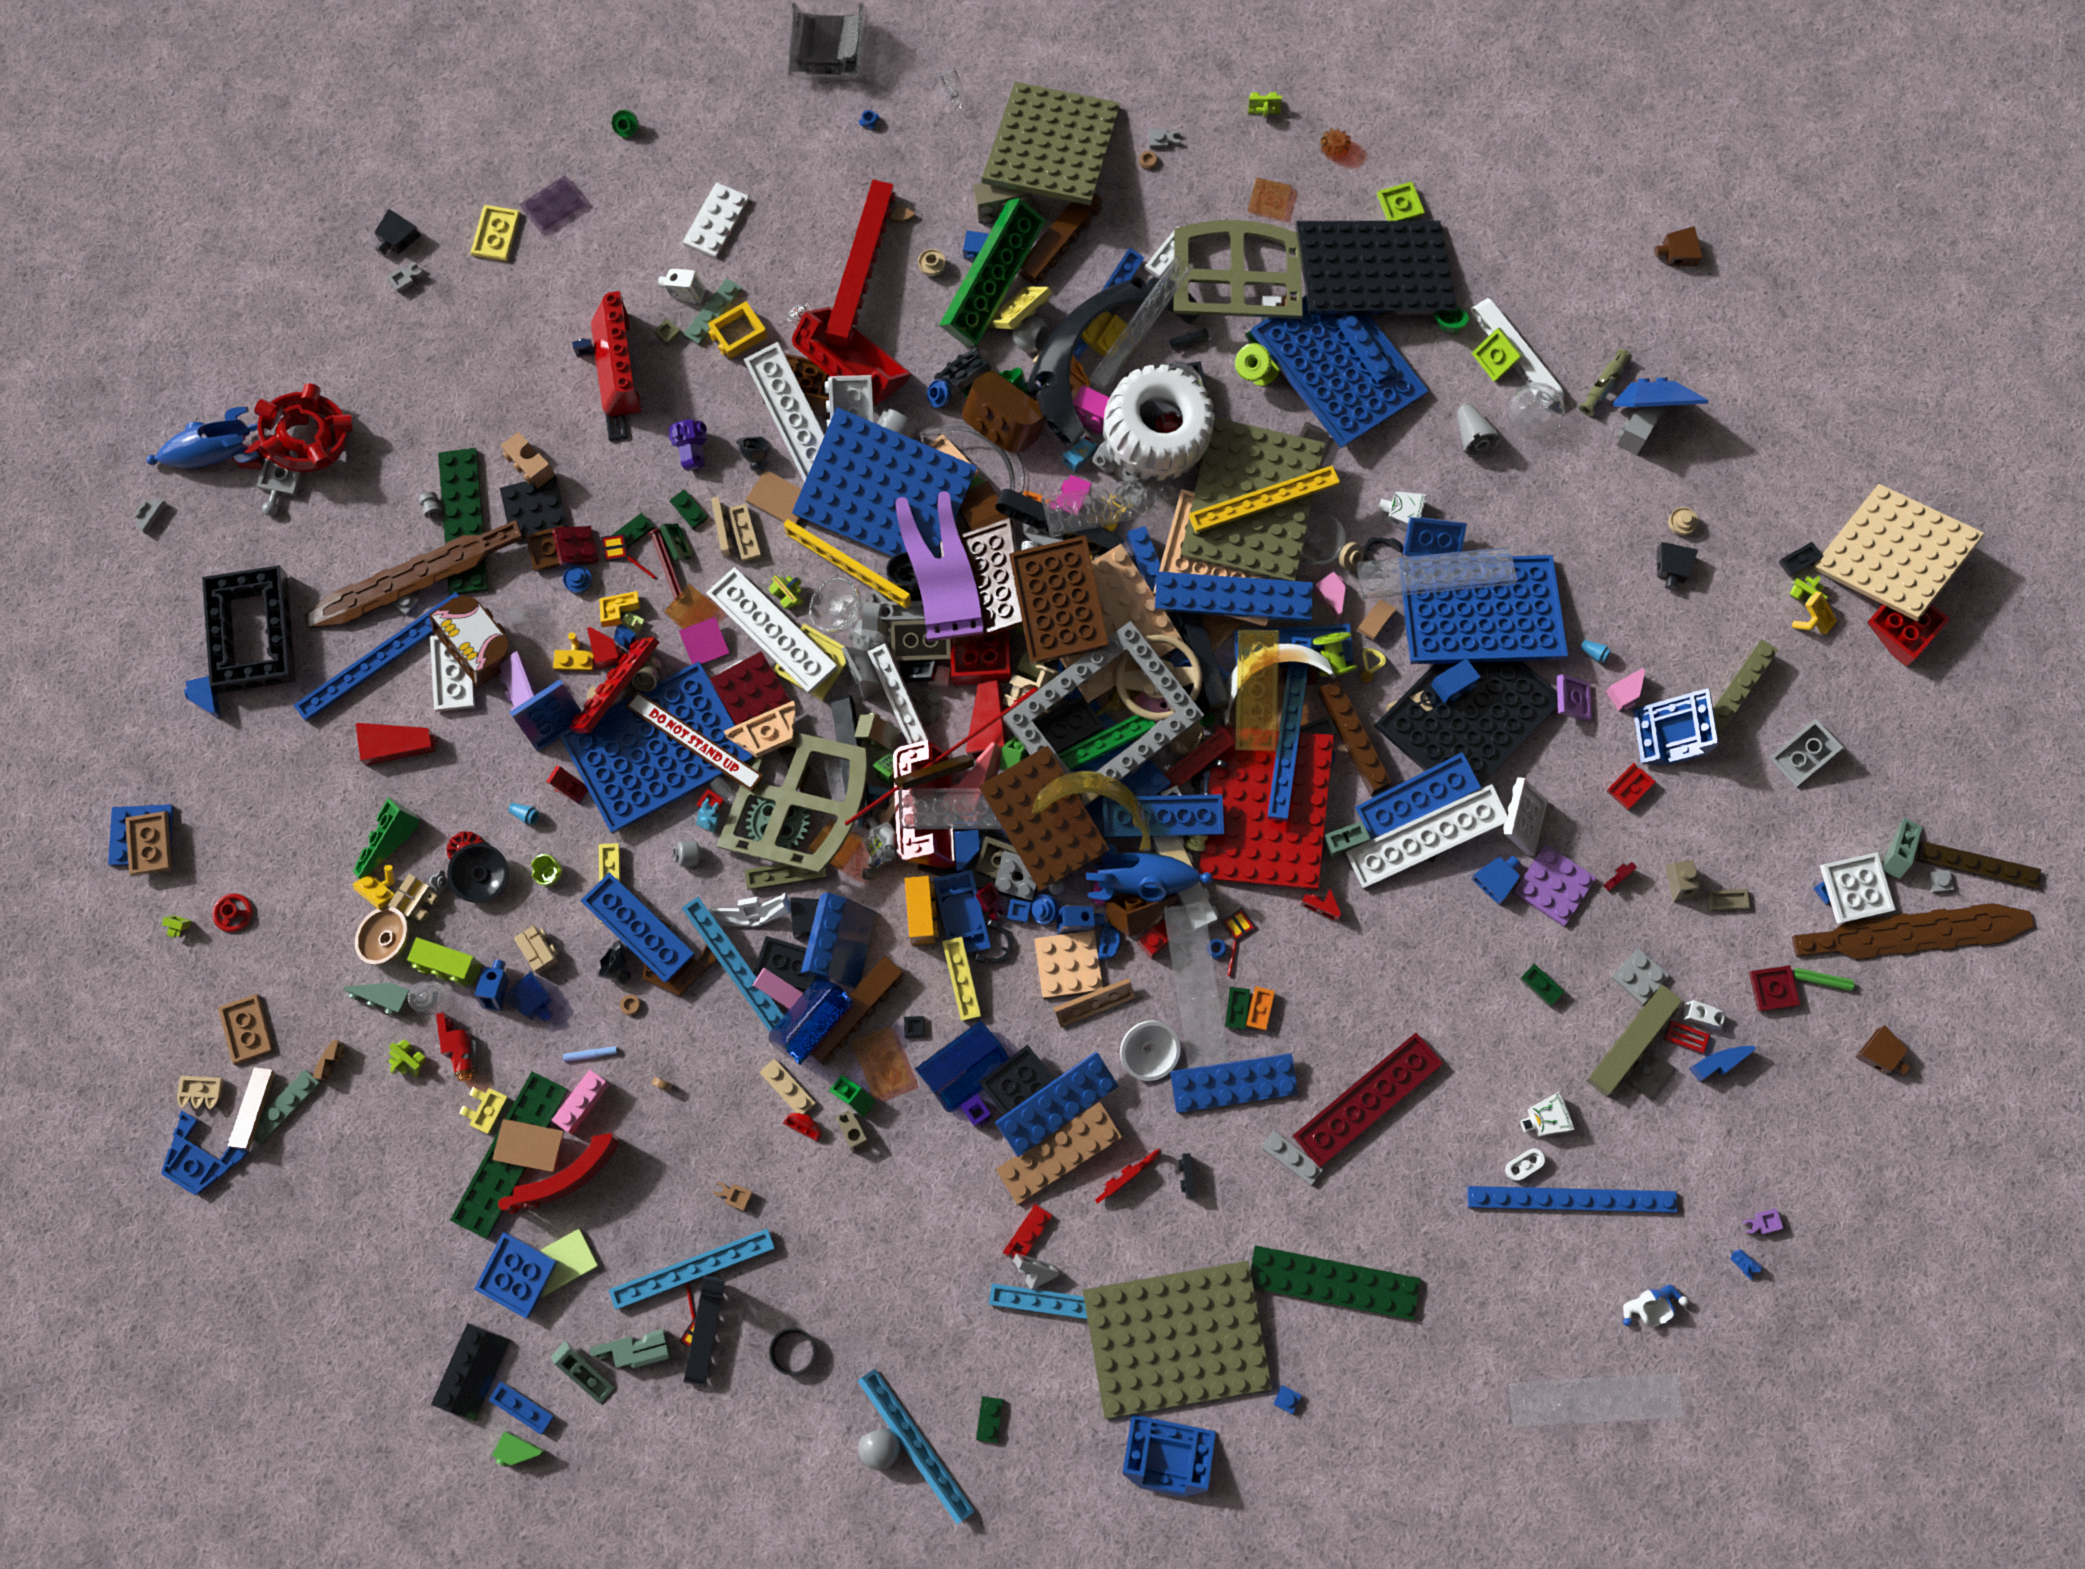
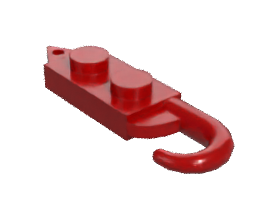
(1128, 1174)

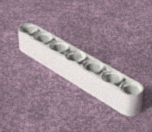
(1529, 365)

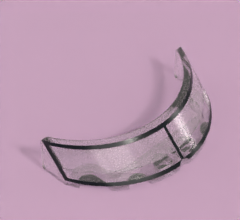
(1012, 460)

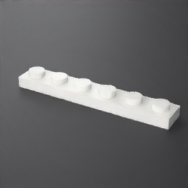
(897, 694)

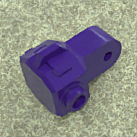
(689, 438)

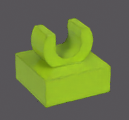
(176, 925)

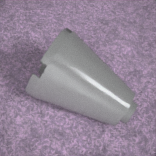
(1476, 432)

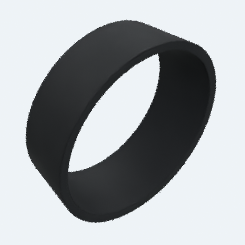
(772, 1350)

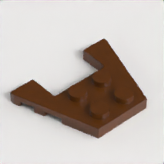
(685, 976)

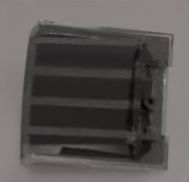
(827, 45)

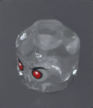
(796, 312)

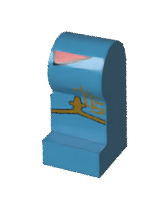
(1079, 454)

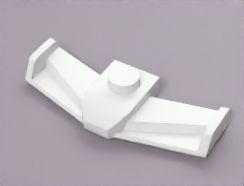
(751, 912)

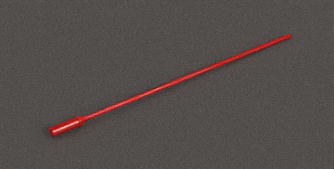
(1015, 704)

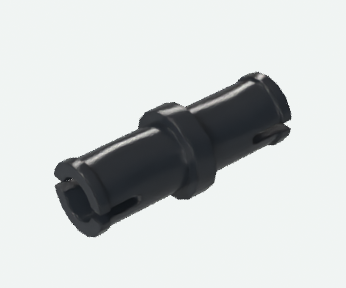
(1189, 339)

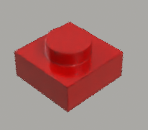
(713, 798)

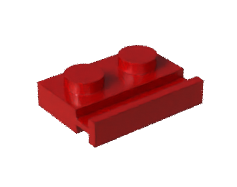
(1630, 786)

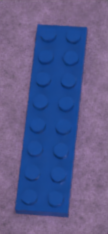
(1233, 596)

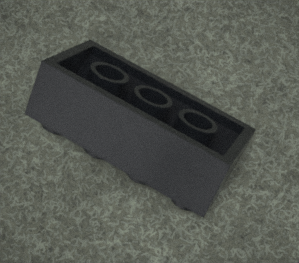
(470, 1372)

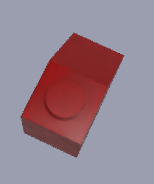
(604, 649)
(1154, 940)

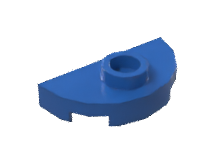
(1109, 942)

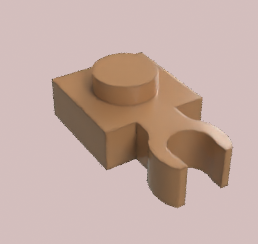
(736, 1196)

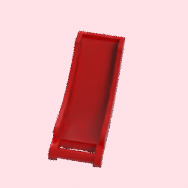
(566, 1181)

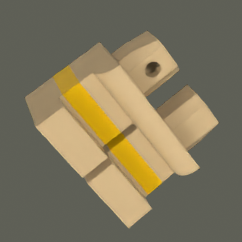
(420, 892)

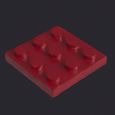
(749, 689)

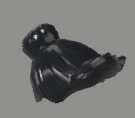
(754, 451)
(614, 964)

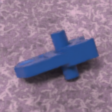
(1745, 1263)

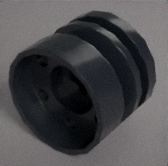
(902, 574)

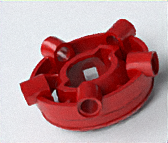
(296, 409)

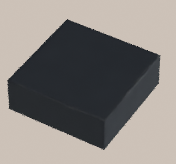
(914, 1026)

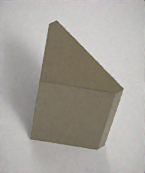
(991, 856)

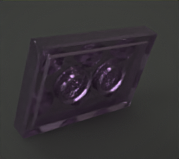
(552, 204)

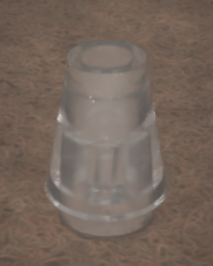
(723, 789)

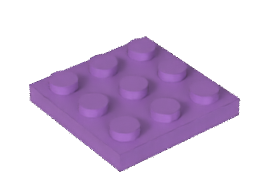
(1554, 885)

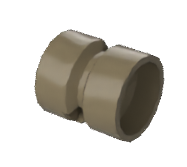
(647, 675)

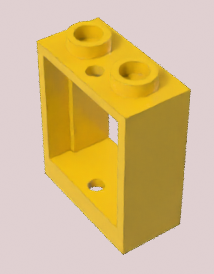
(744, 343)

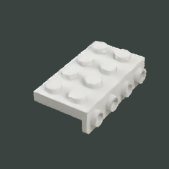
(850, 394)

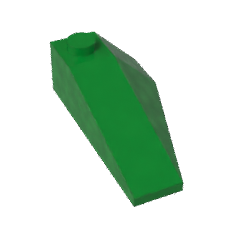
(394, 827)

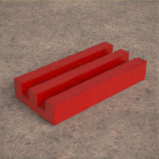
(1684, 1044)

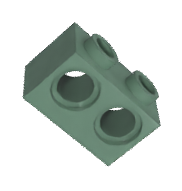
(1345, 839)

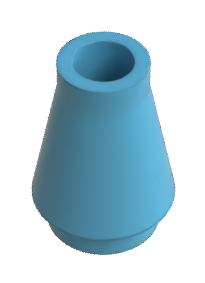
(1597, 651)
(524, 813)

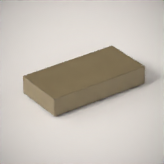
(1728, 900)

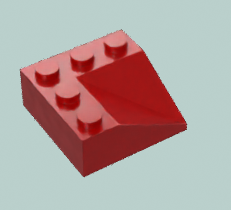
(1903, 635)
(982, 660)

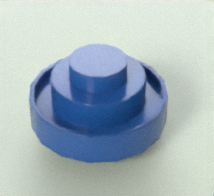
(939, 393)
(577, 579)
(1044, 909)

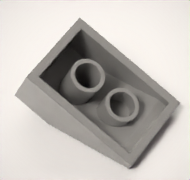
(1635, 431)
(862, 671)
(1806, 752)

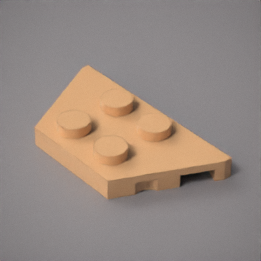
(765, 731)

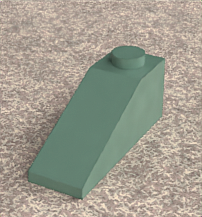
(1902, 849)
(581, 1372)

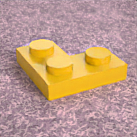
(613, 606)

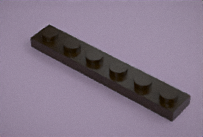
(1979, 865)

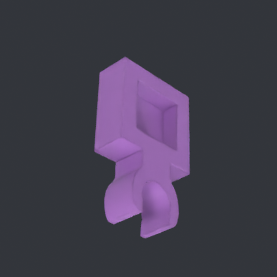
(1765, 1221)

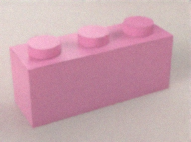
(580, 1102)

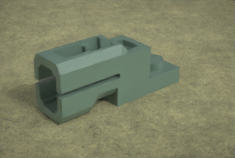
(625, 1350)

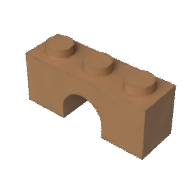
(536, 469)

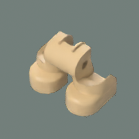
(1023, 685)

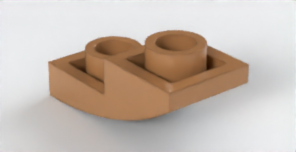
(1376, 619)
(331, 1054)

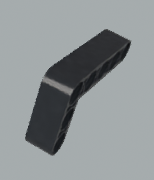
(704, 1331)

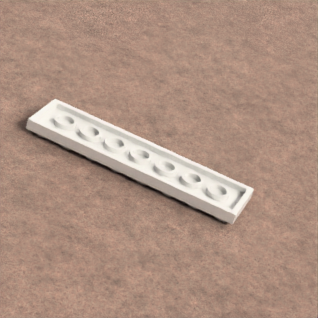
(787, 405)
(772, 630)
(1427, 836)

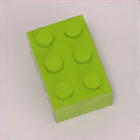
(444, 963)

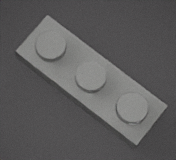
(1291, 1158)

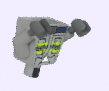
(881, 846)

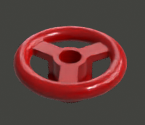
(226, 905)

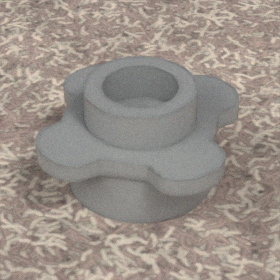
(439, 882)

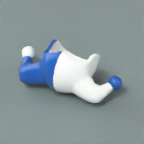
(1654, 1306)

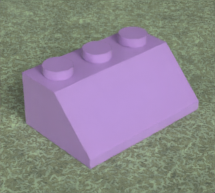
(517, 680)

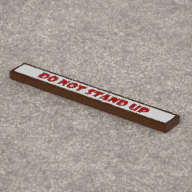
(694, 741)

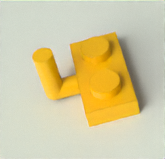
(1820, 613)
(573, 659)
(374, 891)

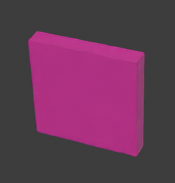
(704, 641)

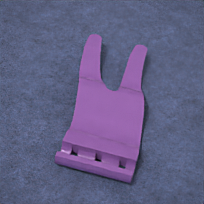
(946, 582)

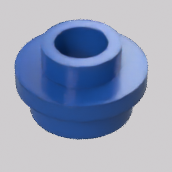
(1223, 948)

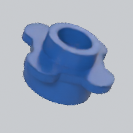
(869, 114)

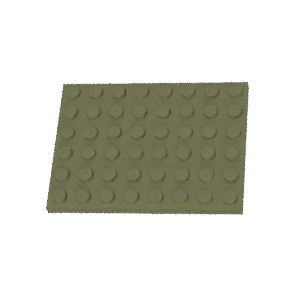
(1051, 143)
(1241, 462)
(1176, 1339)

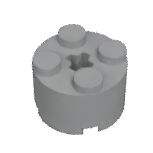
(897, 422)

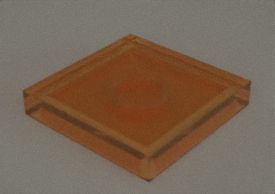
(1269, 198)
(690, 608)
(846, 852)

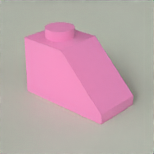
(1331, 593)
(1627, 690)

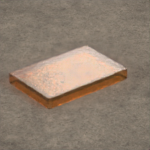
(881, 1062)

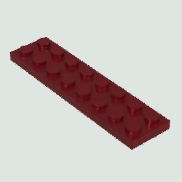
(1367, 1100)

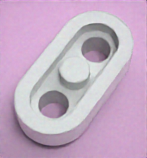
(1524, 1165)

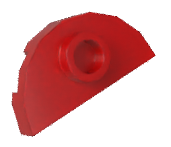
(803, 1125)

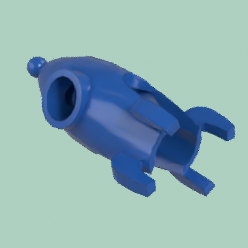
(221, 442)
(1143, 874)

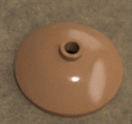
(381, 936)

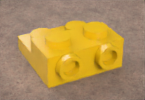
(1103, 332)

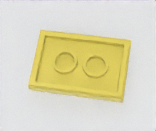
(495, 233)

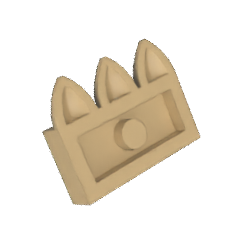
(199, 1089)

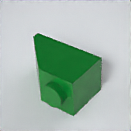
(852, 1095)

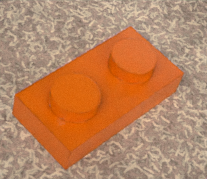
(1260, 1008)

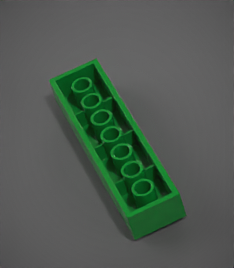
(992, 272)

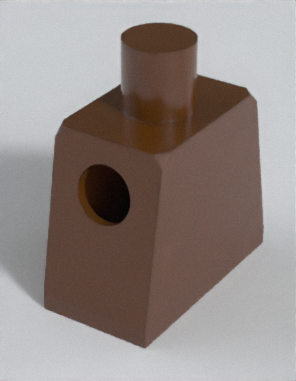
(1680, 248)
(1884, 1052)

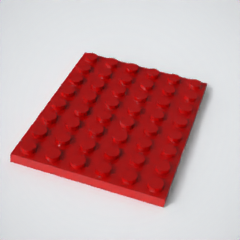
(1261, 848)

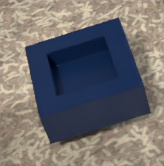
(583, 347)

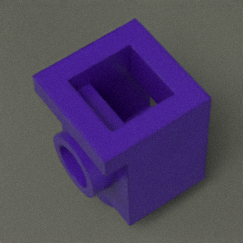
(973, 1104)

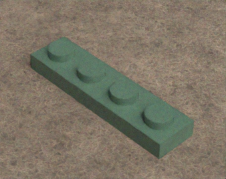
(713, 309)
(285, 1105)

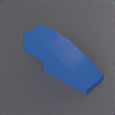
(1720, 1061)

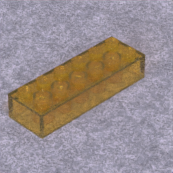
(1257, 690)

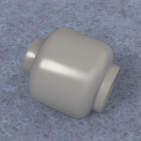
(687, 853)

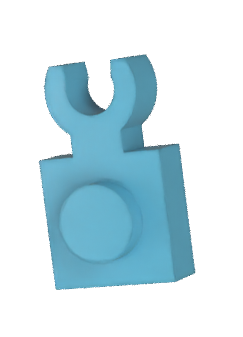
(707, 816)

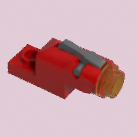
(459, 1046)

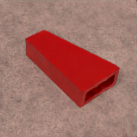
(986, 707)
(390, 742)

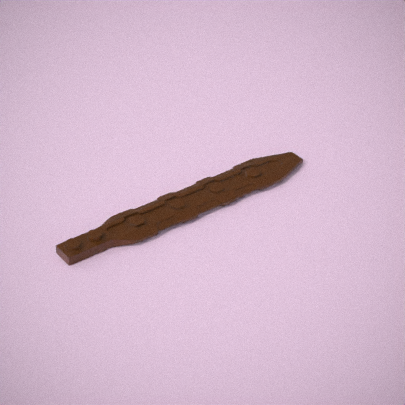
(410, 576)
(1919, 931)

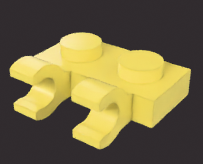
(488, 1110)

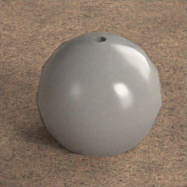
(1031, 334)
(879, 1449)

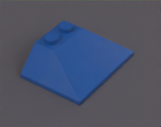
(1657, 394)
(1676, 729)
(1168, 1456)

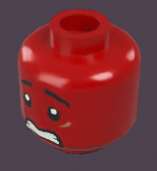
(1168, 422)

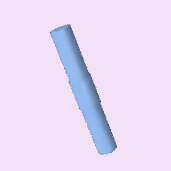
(588, 1054)

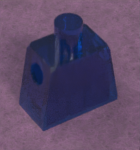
(530, 998)

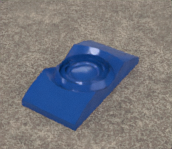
(962, 910)

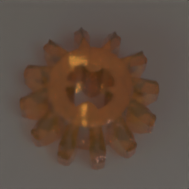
(1335, 143)

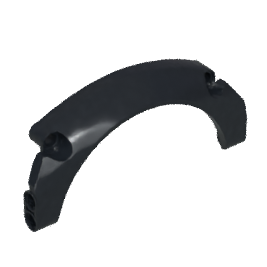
(1055, 358)

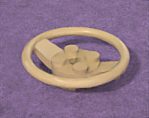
(1136, 681)

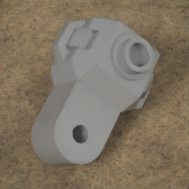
(1106, 463)
(870, 630)

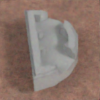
(147, 513)

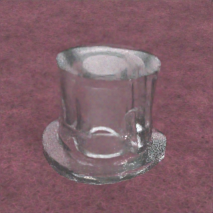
(429, 999)

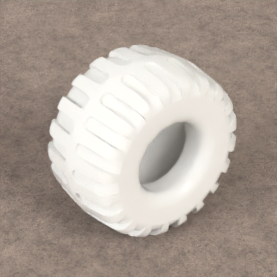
(1153, 452)

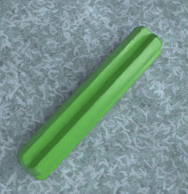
(1823, 979)

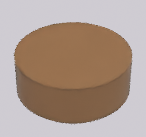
(1148, 160)
(630, 1005)
(662, 1084)

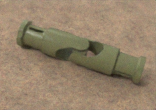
(1605, 382)

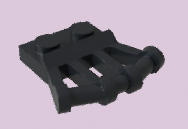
(967, 373)

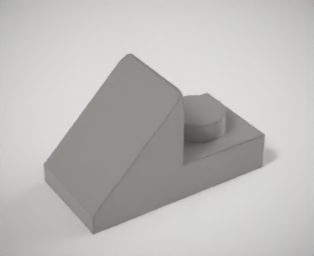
(1037, 1271)

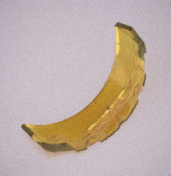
(1095, 783)

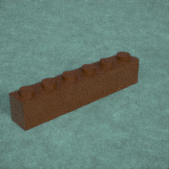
(1058, 238)
(1354, 737)
(865, 996)

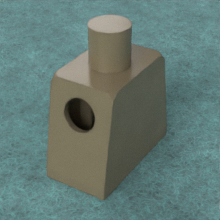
(1682, 878)

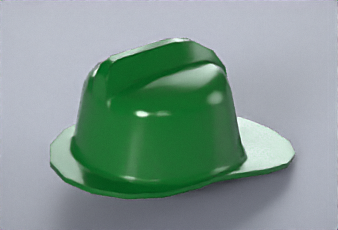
(1453, 322)

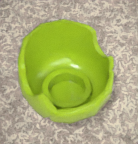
(546, 869)

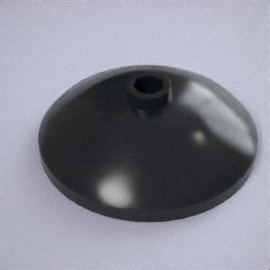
(464, 868)

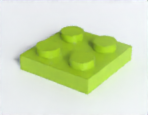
(1400, 202)
(1497, 354)

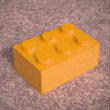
(921, 910)

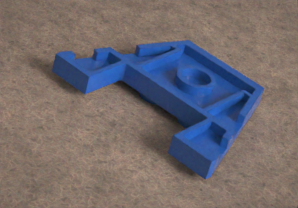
(193, 1166)

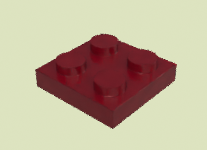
(575, 545)
(1774, 988)

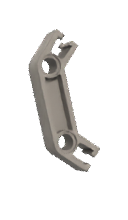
(897, 612)

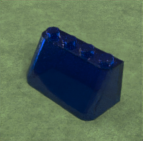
(810, 1020)
(959, 1066)

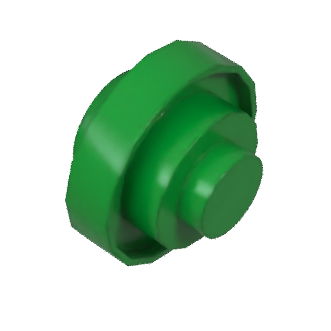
(625, 123)

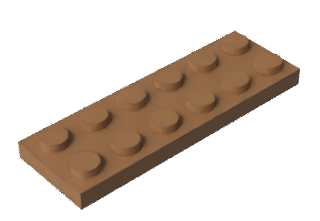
(1059, 1153)

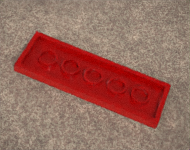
(616, 681)

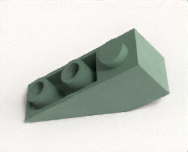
(386, 995)

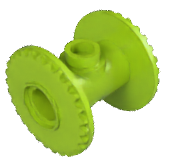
(1256, 365)
(1331, 651)

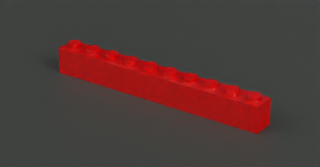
(859, 263)

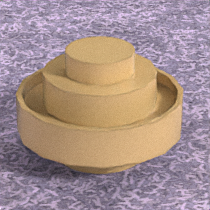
(931, 262)
(1683, 521)
(1351, 555)

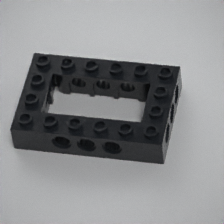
(217, 596)

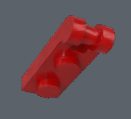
(1028, 1231)

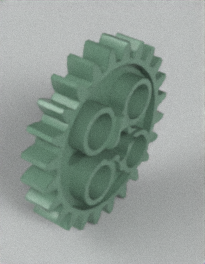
(795, 823)

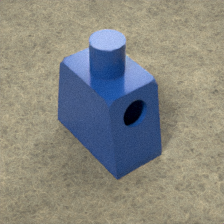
(1497, 878)
(1070, 919)
(492, 986)

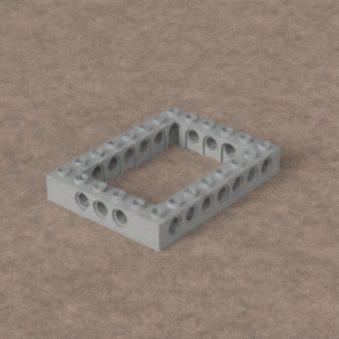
(1126, 638)

